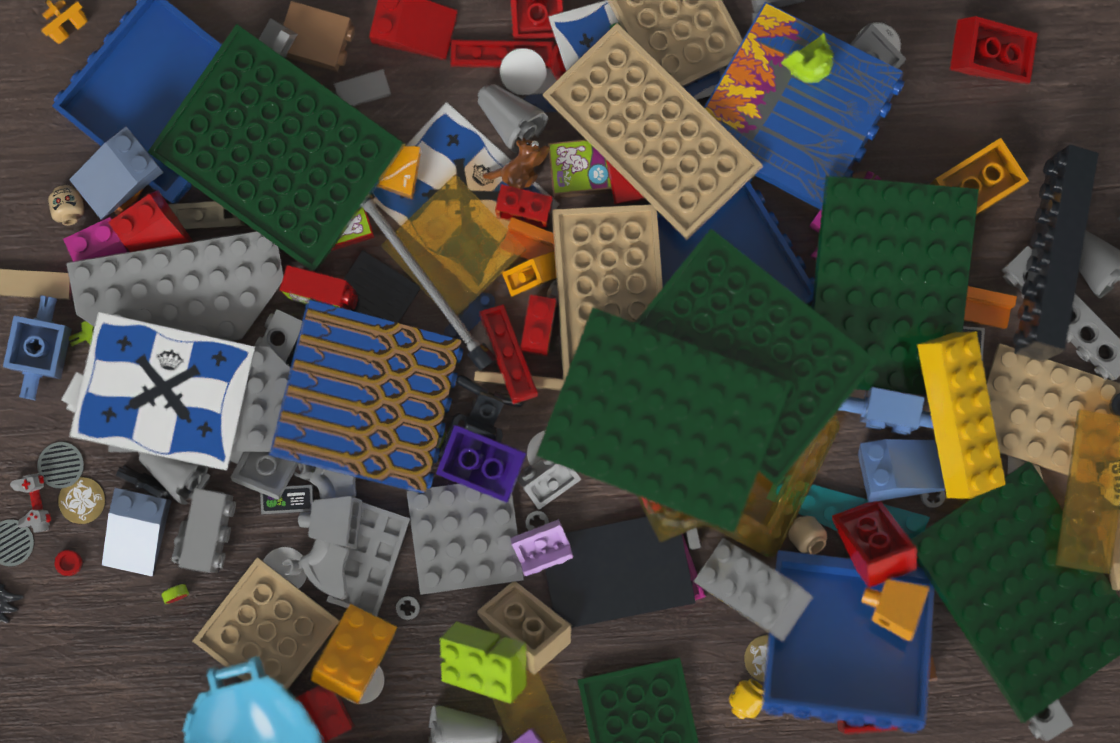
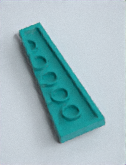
(825, 502)

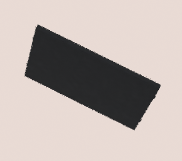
(619, 574)

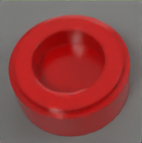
(68, 562)

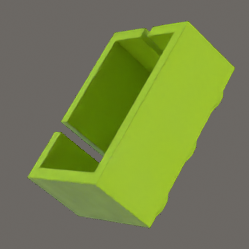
(470, 666)

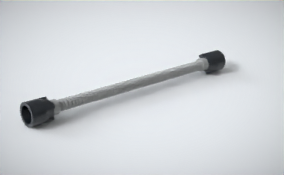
(479, 353)

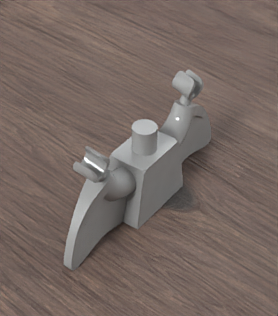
(331, 523)

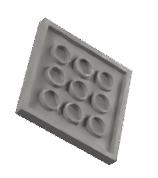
(462, 539)

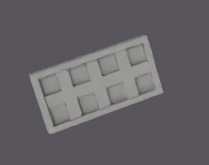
(373, 560)

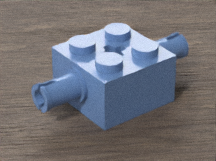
(34, 364)
(889, 409)

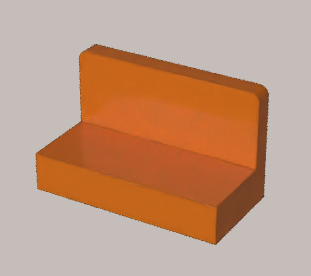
(533, 238)
(988, 307)

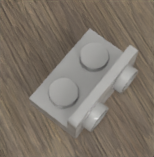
(546, 481)

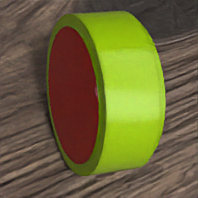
(175, 593)

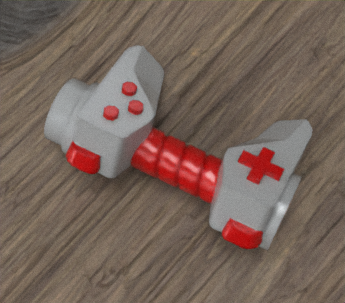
(37, 517)

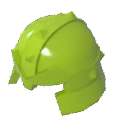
(812, 61)

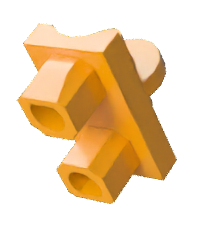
(54, 28)

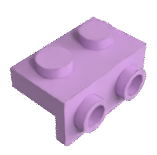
(542, 547)

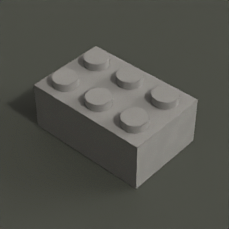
(207, 531)

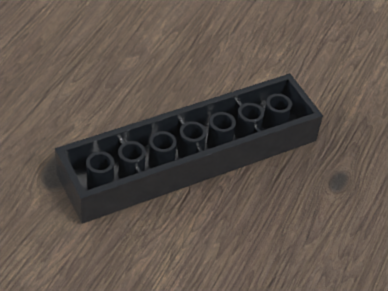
(1055, 253)

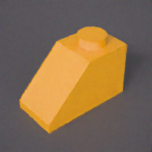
(531, 274)

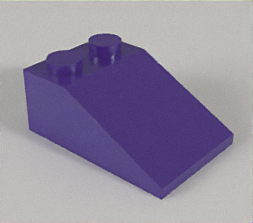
(481, 463)

